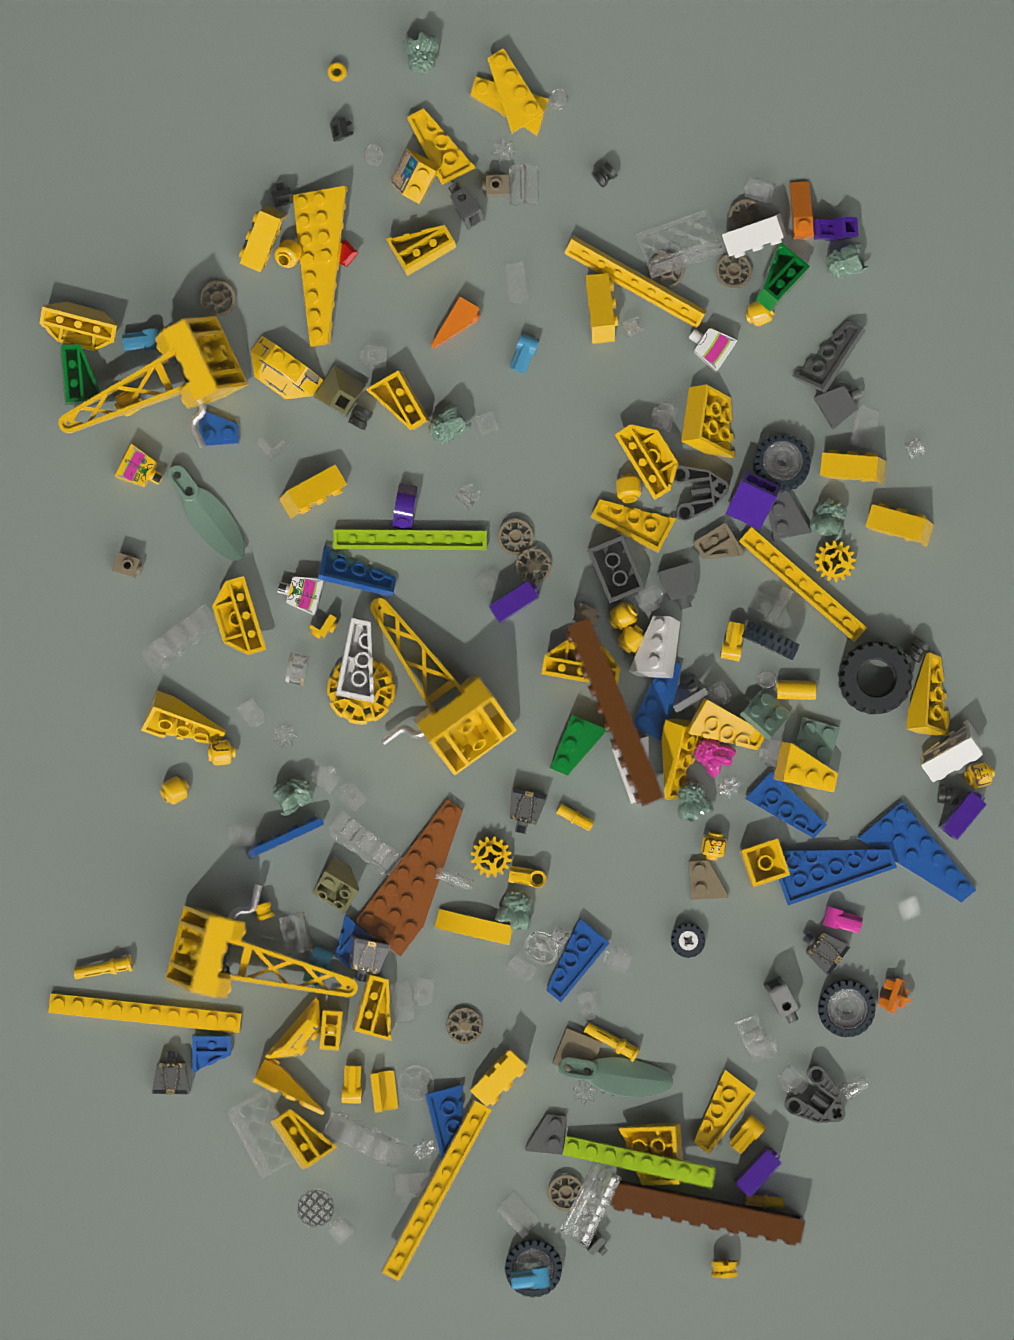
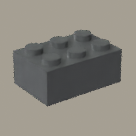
(616, 569)

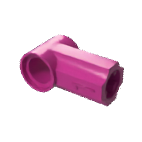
(839, 919)

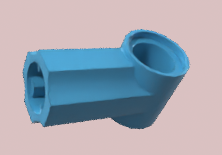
(140, 340)
(525, 349)
(321, 958)
(536, 1277)

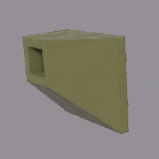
(340, 391)
(337, 885)

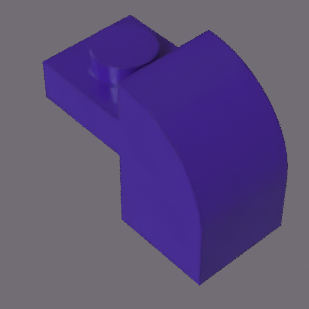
(835, 229)
(405, 506)

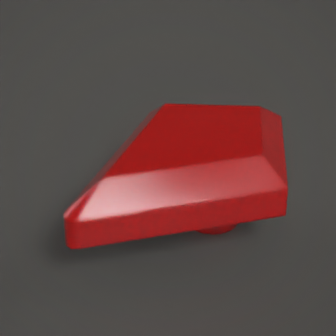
(348, 253)

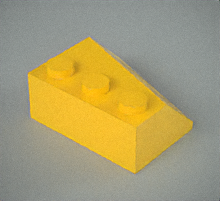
(708, 421)
(657, 1139)

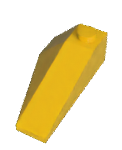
(677, 754)
(277, 1078)

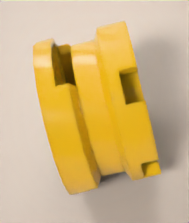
(724, 1268)

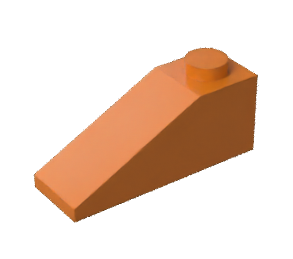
(801, 210)
(459, 319)

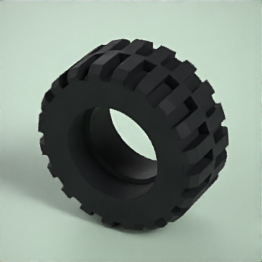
(901, 677)

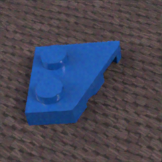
(218, 430)
(343, 949)
(209, 1049)

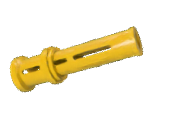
(111, 966)
(620, 1045)

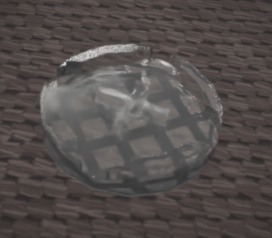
(315, 1208)

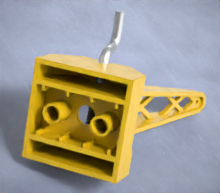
(204, 362)
(462, 728)
(203, 950)

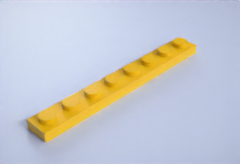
(635, 282)
(802, 584)

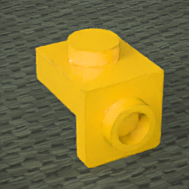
(329, 626)

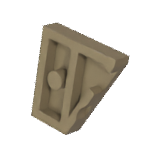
(718, 544)
(704, 881)

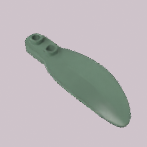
(209, 517)
(619, 1076)

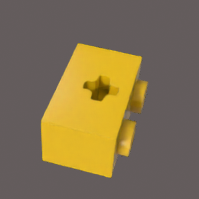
(331, 1029)

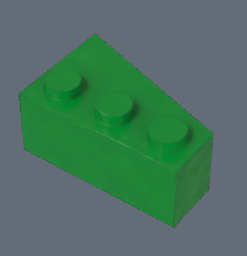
(781, 276)
(77, 376)
(575, 744)

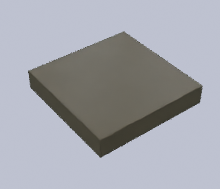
(577, 1046)

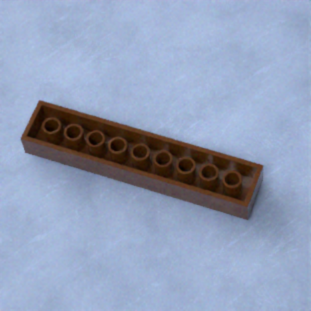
(615, 712)
(708, 1211)

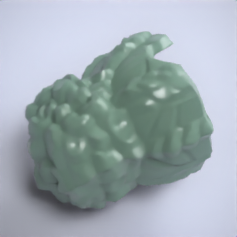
(421, 52)
(846, 261)
(447, 425)
(829, 518)
(293, 794)
(693, 801)
(515, 910)

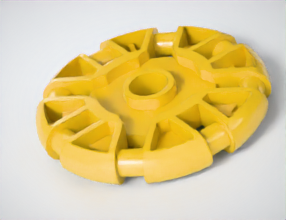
(358, 716)

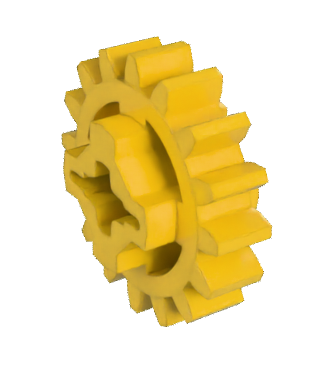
(826, 558)
(493, 867)

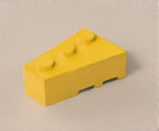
(399, 398)
(802, 769)
(374, 1009)
(301, 1139)

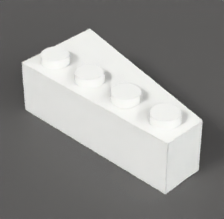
(356, 670)

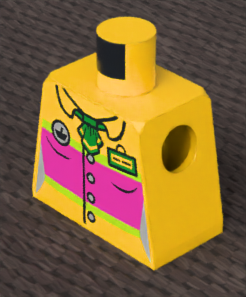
(138, 468)

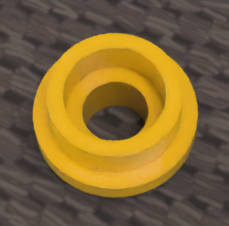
(337, 65)

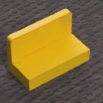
(384, 1090)

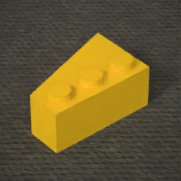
(262, 238)
(421, 248)
(601, 307)
(853, 466)
(313, 491)
(899, 523)
(499, 1077)

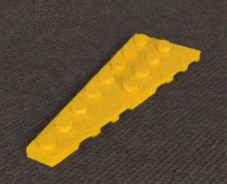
(319, 235)

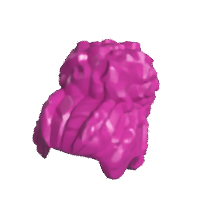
(713, 755)

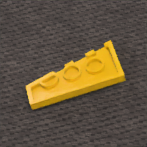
(487, 93)
(516, 98)
(439, 147)
(640, 526)
(722, 725)
(725, 1107)

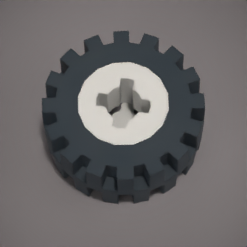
(688, 940)

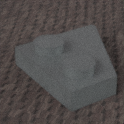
(688, 692)
(549, 1135)

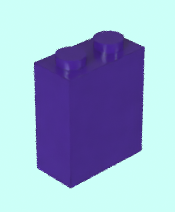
(753, 500)
(514, 601)
(963, 814)
(758, 1170)

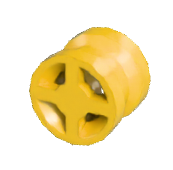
(264, 911)

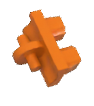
(897, 986)

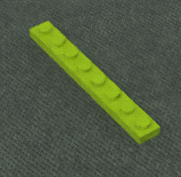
(410, 539)
(639, 1161)

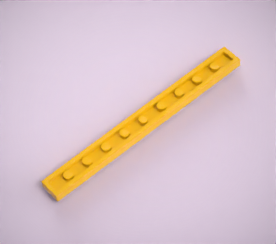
(145, 1013)
(436, 1190)

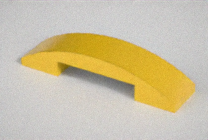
(473, 926)

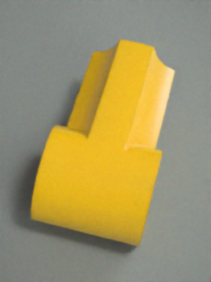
(732, 645)
(525, 876)
(352, 1085)
(750, 1130)

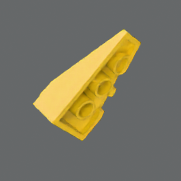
(927, 705)
(175, 718)

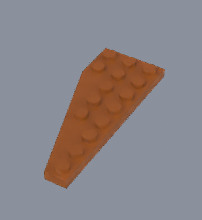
(406, 896)

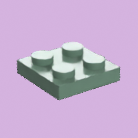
(765, 714)
(817, 739)

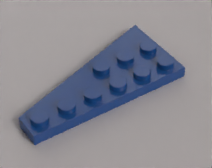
(917, 851)
(826, 870)

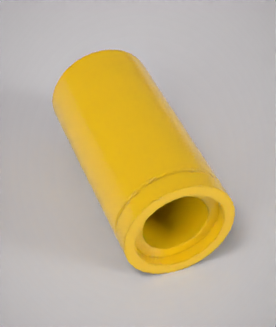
(796, 689)

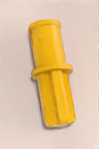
(575, 817)
(764, 1201)

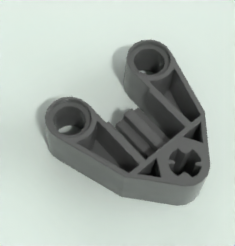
(697, 475)
(808, 1112)

